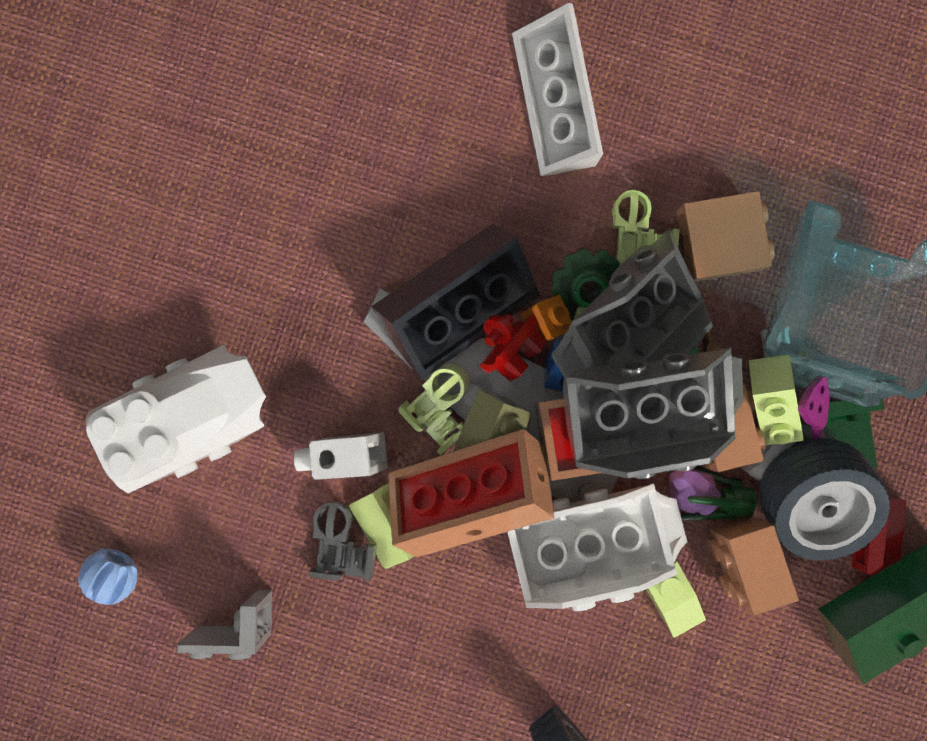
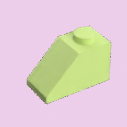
(677, 603)

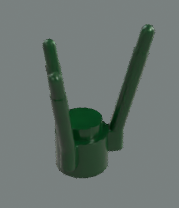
(734, 500)

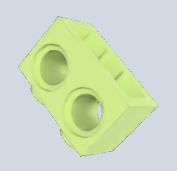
(776, 399)

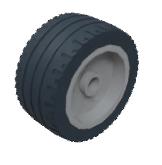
(823, 499)

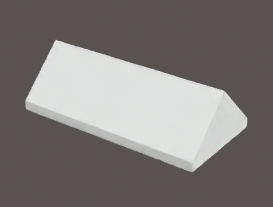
(558, 93)

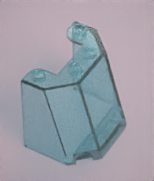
(851, 314)

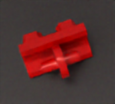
(509, 340)

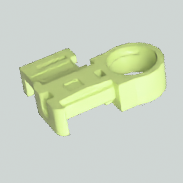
(627, 242)
(432, 406)

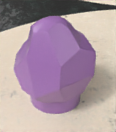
(692, 483)

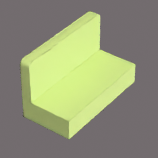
(375, 520)

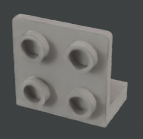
(240, 641)

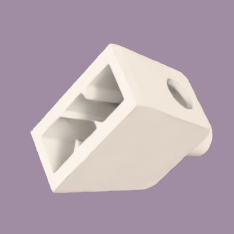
(343, 456)

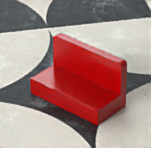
(887, 546)

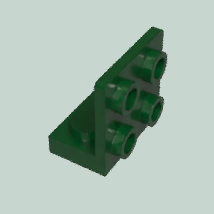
(848, 424)

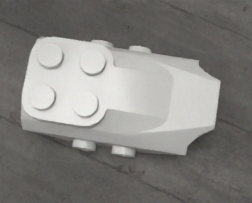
(176, 419)
(598, 548)

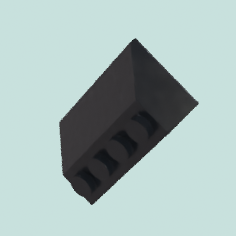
(452, 299)

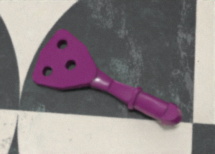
(815, 406)

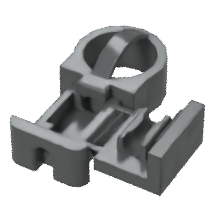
(334, 554)

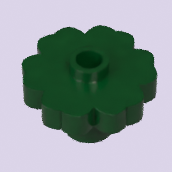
(578, 269)

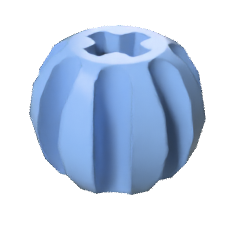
(108, 576)

